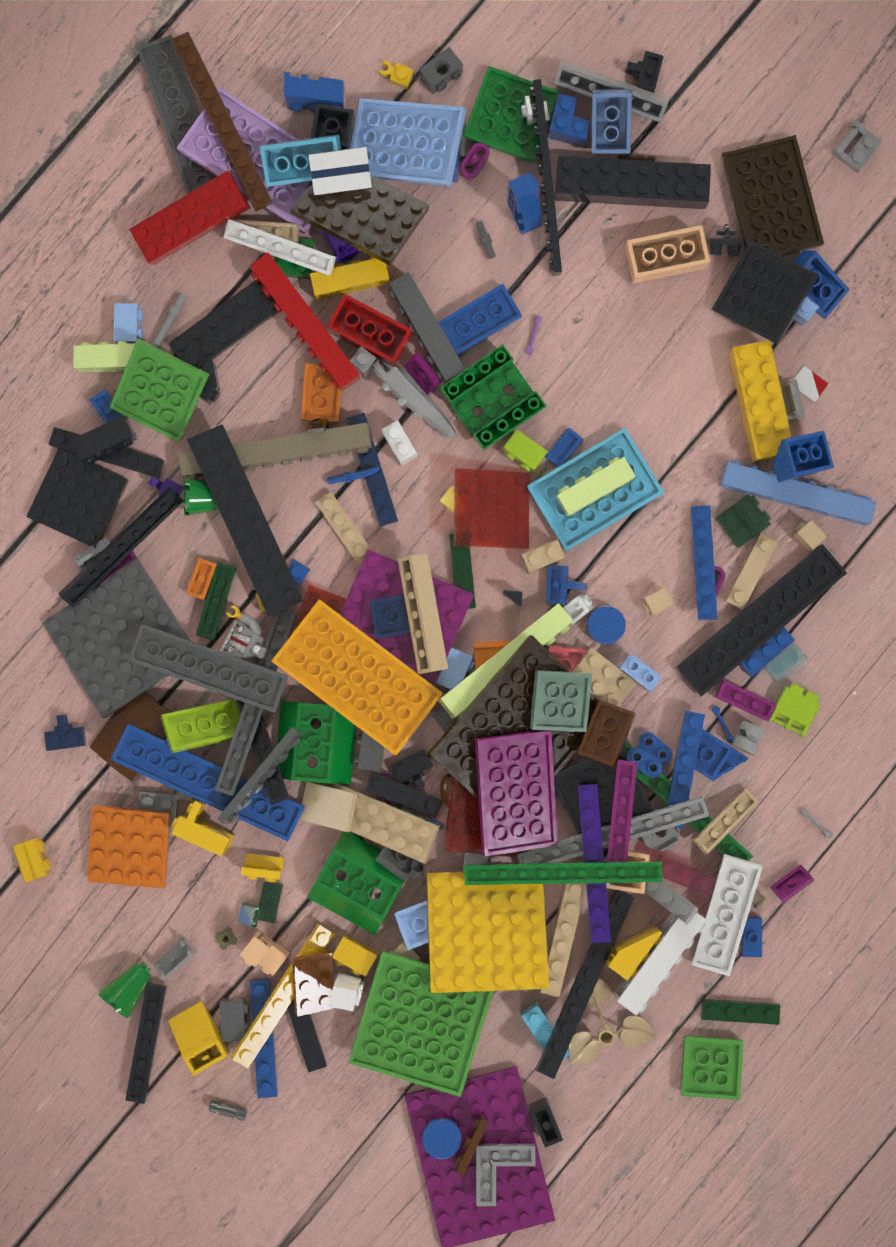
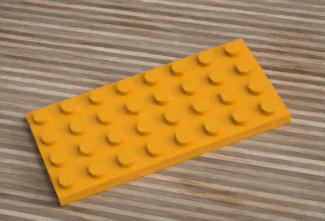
(357, 677)

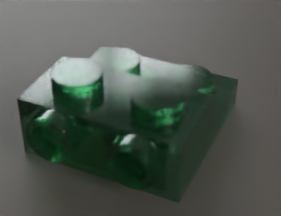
(743, 520)

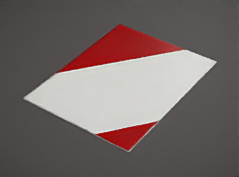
(810, 383)

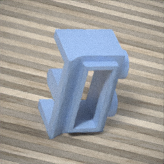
(640, 672)

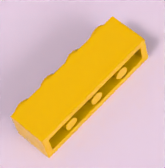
(350, 278)

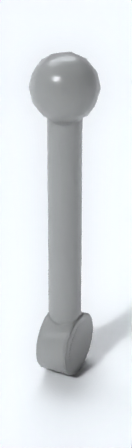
(828, 834)

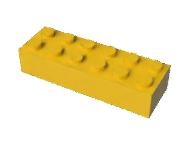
(760, 398)

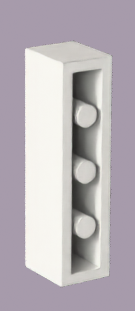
(347, 991)

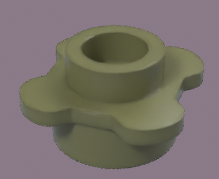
(226, 933)

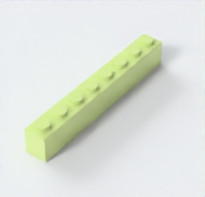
(544, 630)

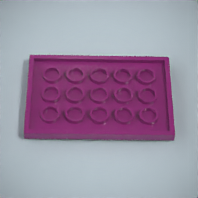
(516, 792)

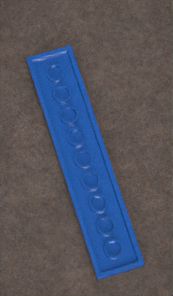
(199, 778)

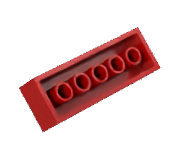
(190, 218)

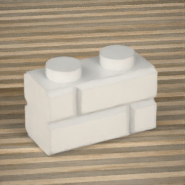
(399, 443)

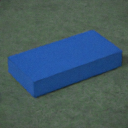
(564, 448)

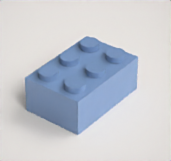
(611, 121)

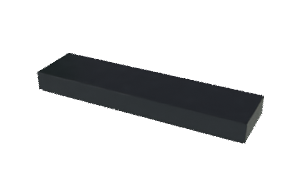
(307, 1039)

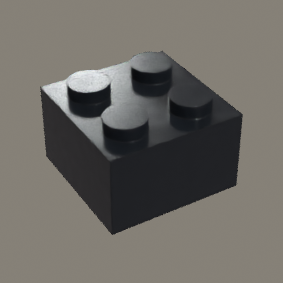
(334, 121)

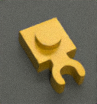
(399, 75)

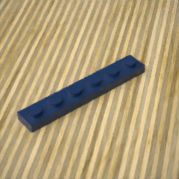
(376, 483)

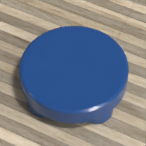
(606, 625)
(441, 1138)

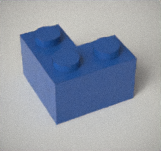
(566, 126)

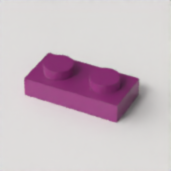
(422, 373)
(792, 883)

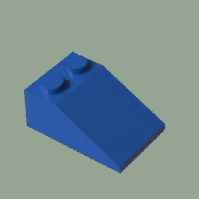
(828, 287)

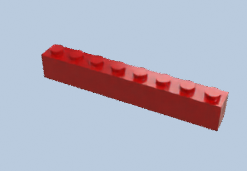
(305, 322)

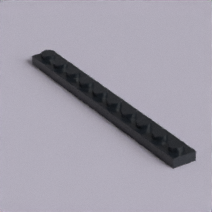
(544, 169)
(582, 989)

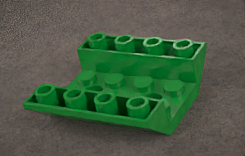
(483, 387)
(330, 743)
(352, 896)

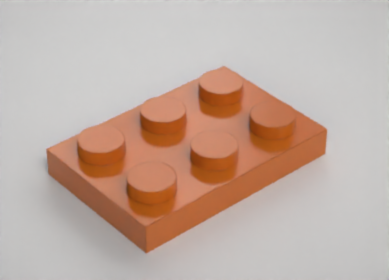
(319, 396)

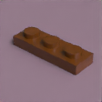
(470, 1144)

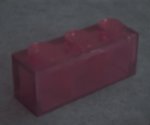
(687, 876)

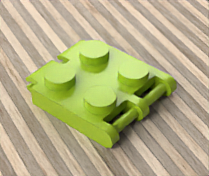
(796, 709)

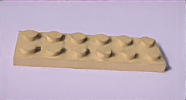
(392, 826)

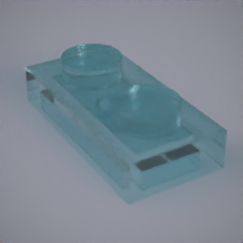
(785, 662)

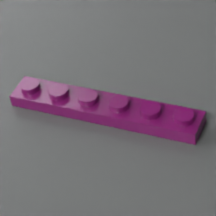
(622, 811)

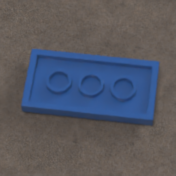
(480, 319)

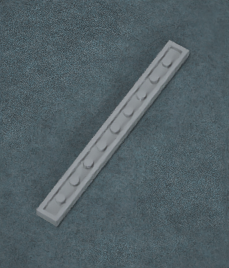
(640, 826)

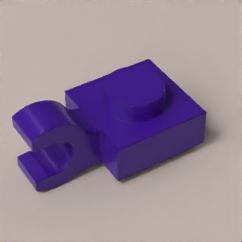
(163, 486)

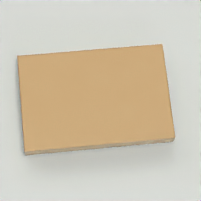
(328, 806)

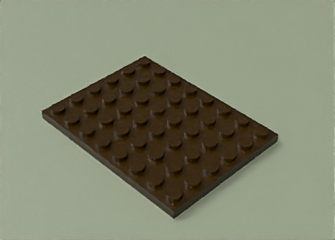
(504, 709)

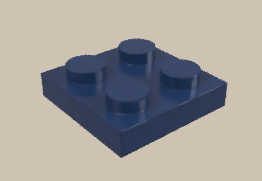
(390, 617)

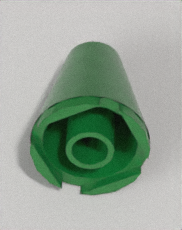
(197, 497)
(126, 989)

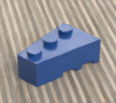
(306, 93)
(524, 202)

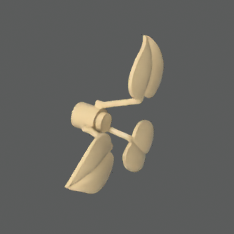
(634, 1033)

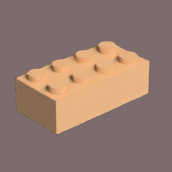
(667, 254)

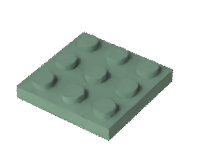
(560, 701)

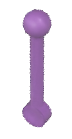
(529, 350)

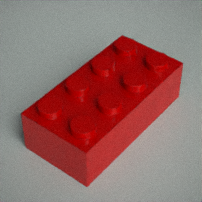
(369, 328)

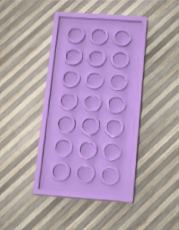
(205, 148)

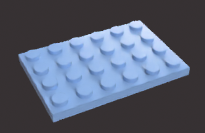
(409, 140)

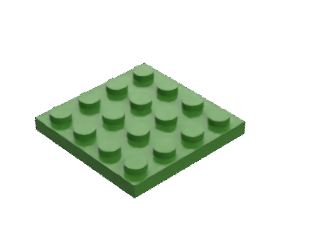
(159, 390)

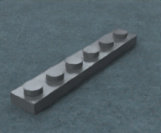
(256, 781)

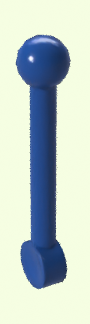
(716, 710)

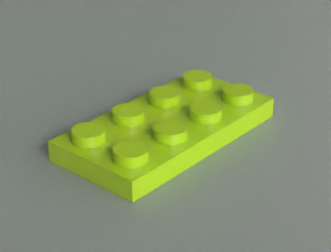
(201, 725)

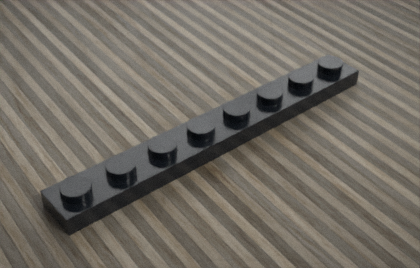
(120, 547)

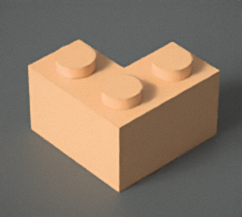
(264, 952)

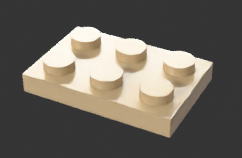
(608, 681)

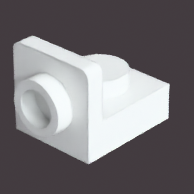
(578, 607)

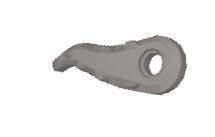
(412, 396)

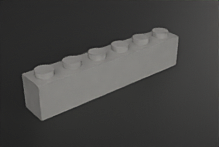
(586, 81)

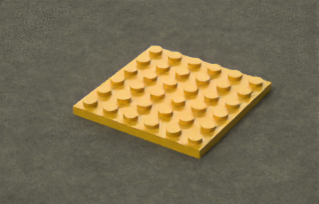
(485, 935)

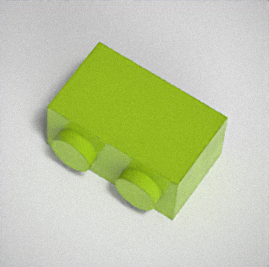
(524, 451)

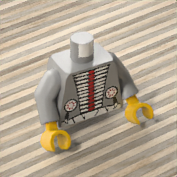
(244, 638)

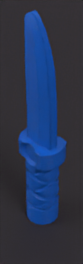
(348, 477)

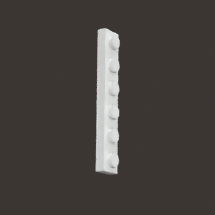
(279, 247)

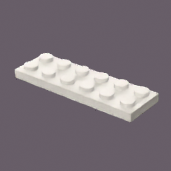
(727, 915)

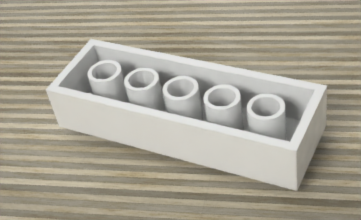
(675, 939)

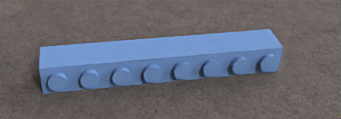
(798, 494)

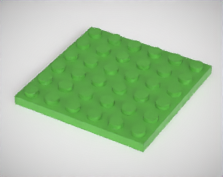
(418, 1032)

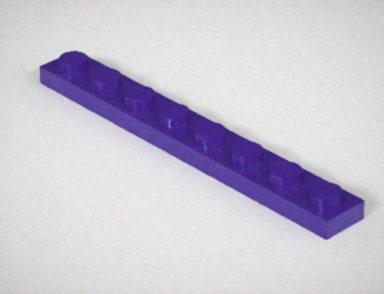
(594, 852)

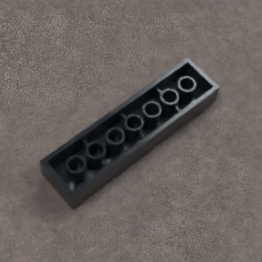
(632, 182)

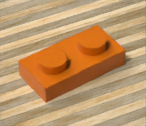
(201, 579)

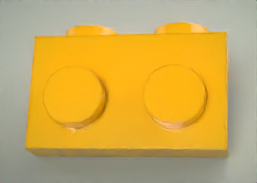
(263, 866)

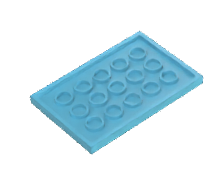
(606, 510)

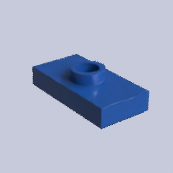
(752, 938)

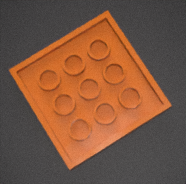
(128, 846)

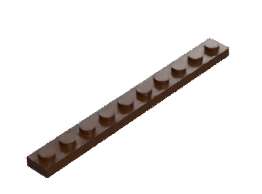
(221, 121)

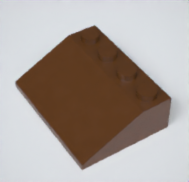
(142, 713)

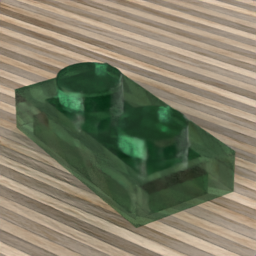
(270, 901)

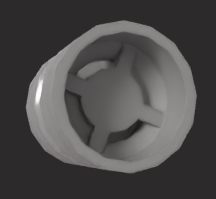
(748, 737)

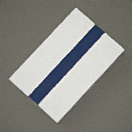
(340, 170)

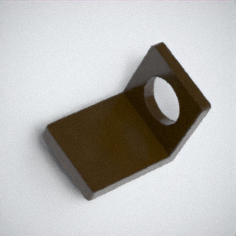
(317, 425)

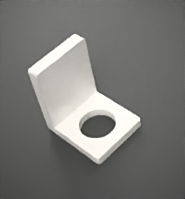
(527, 111)

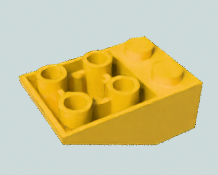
(631, 951)
(198, 1038)

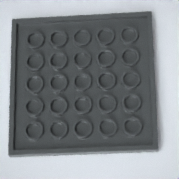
(102, 631)

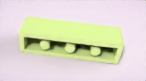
(102, 357)
(596, 486)

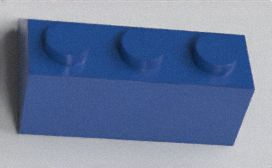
(802, 456)

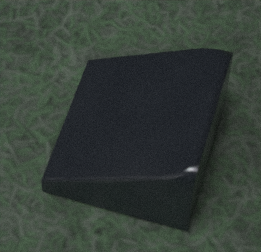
(514, 596)

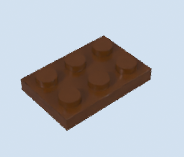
(606, 733)

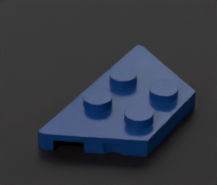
(716, 757)

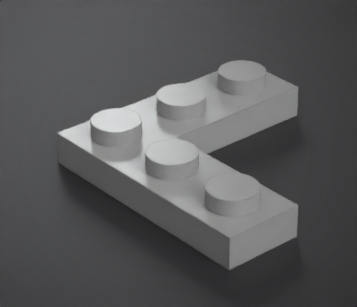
(493, 1155)

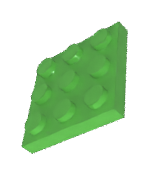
(711, 1067)

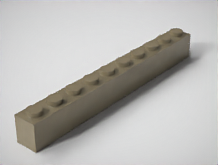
(291, 448)

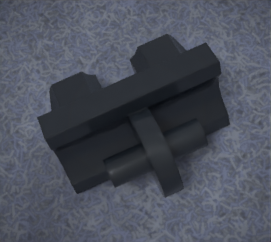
(734, 244)

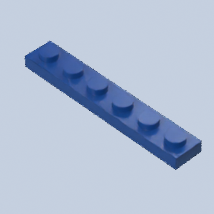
(704, 563)
(685, 758)
(265, 1059)

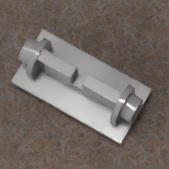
(792, 399)
(86, 556)

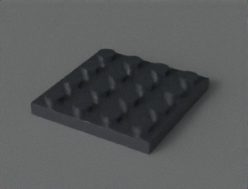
(765, 292)
(77, 498)
(593, 772)

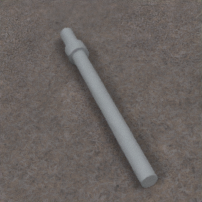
(174, 311)

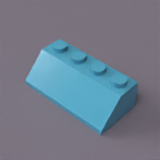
(290, 161)

